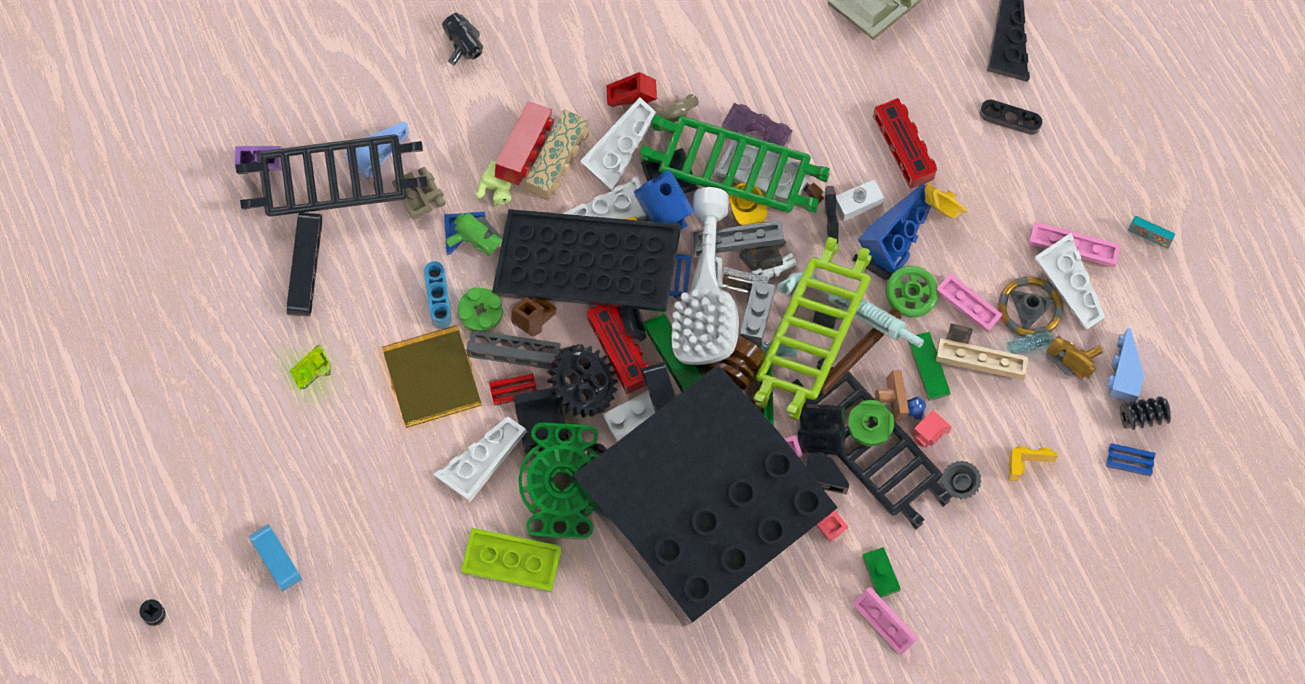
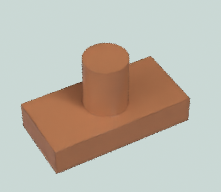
(894, 394)

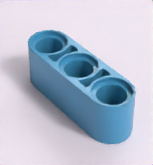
(434, 285)
(275, 557)

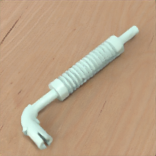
(866, 312)

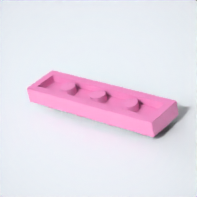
(1090, 248)

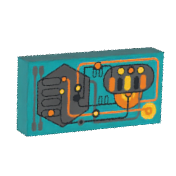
(1151, 232)

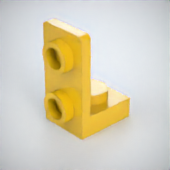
(1019, 453)

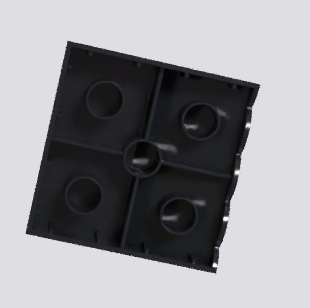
(703, 494)

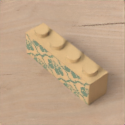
(557, 154)

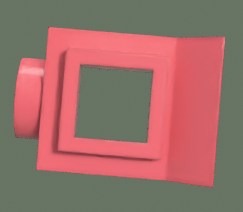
(930, 430)

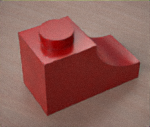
(631, 89)

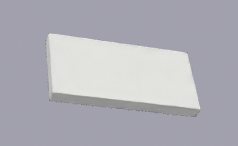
(765, 173)

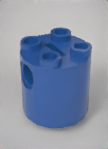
(664, 200)

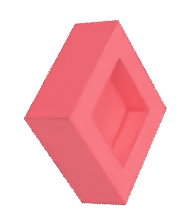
(832, 526)

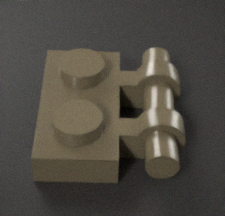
(416, 201)

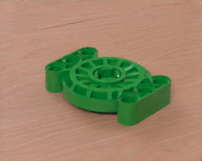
(555, 459)

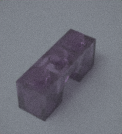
(743, 120)

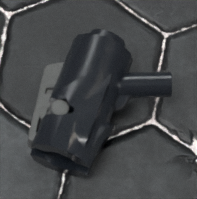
(464, 37)

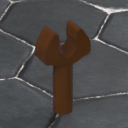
(814, 191)

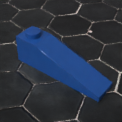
(896, 230)

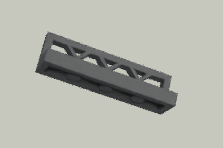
(512, 355)

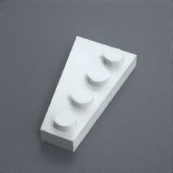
(1068, 276)
(476, 465)

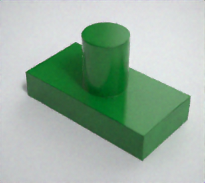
(881, 572)

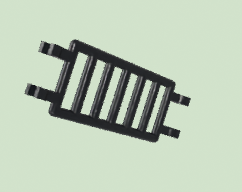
(329, 148)
(902, 505)

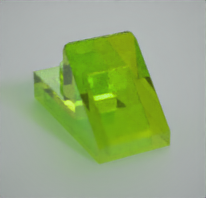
(311, 367)

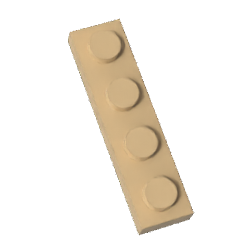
(982, 359)

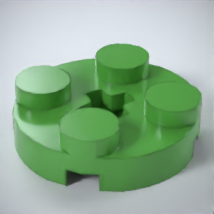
(480, 297)
(879, 414)

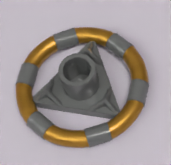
(1030, 306)

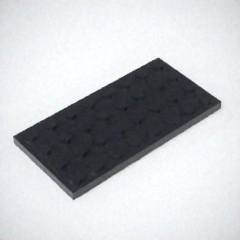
(587, 260)

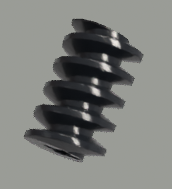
(1145, 411)

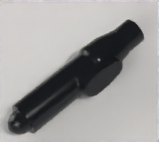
(872, 267)

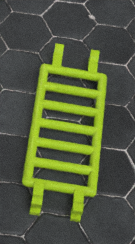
(800, 392)

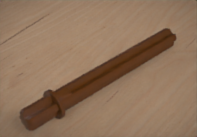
(854, 355)

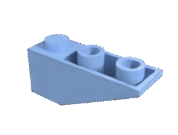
(1128, 372)

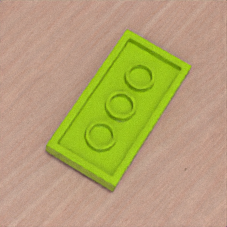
(511, 560)

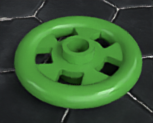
(920, 308)

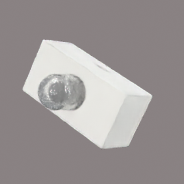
(859, 200)

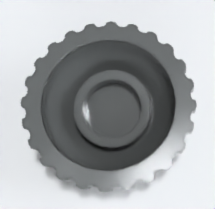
(961, 479)

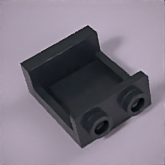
(538, 408)

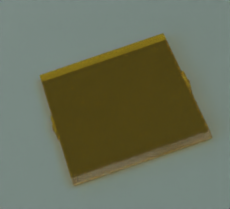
(431, 376)

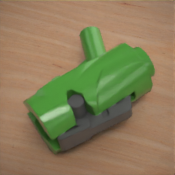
(476, 231)

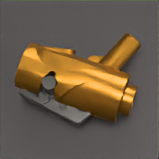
(1072, 360)

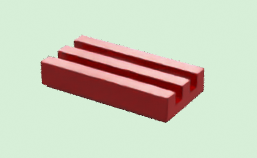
(511, 381)

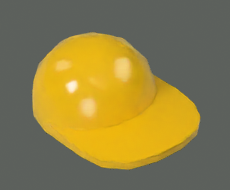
(747, 211)

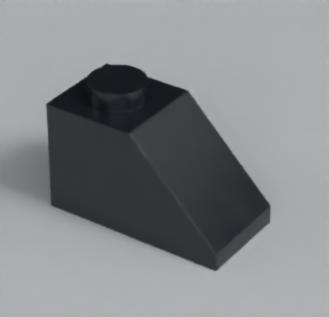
(827, 473)

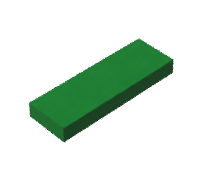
(930, 370)

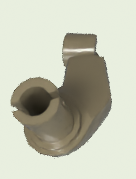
(677, 108)

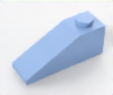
(384, 150)

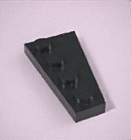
(1009, 41)

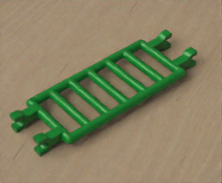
(808, 203)

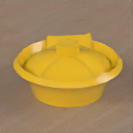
(943, 202)

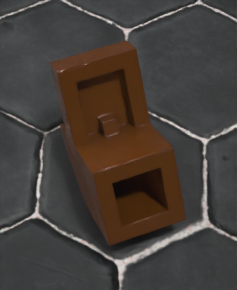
(532, 315)

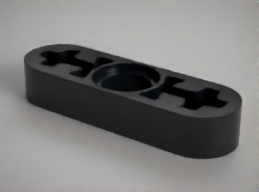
(1024, 127)

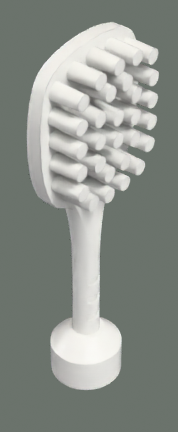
(707, 318)

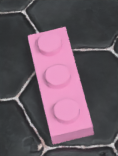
(969, 303)
(885, 621)

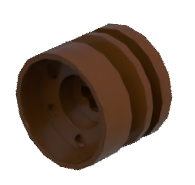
(741, 363)

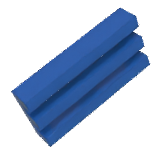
(676, 293)
(1131, 451)

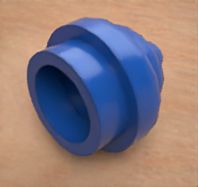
(916, 407)

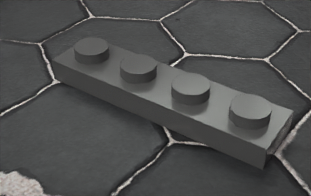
(744, 237)

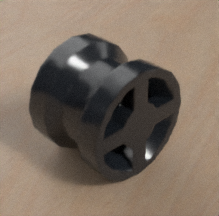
(156, 615)

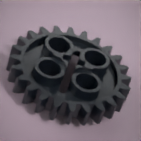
(571, 393)

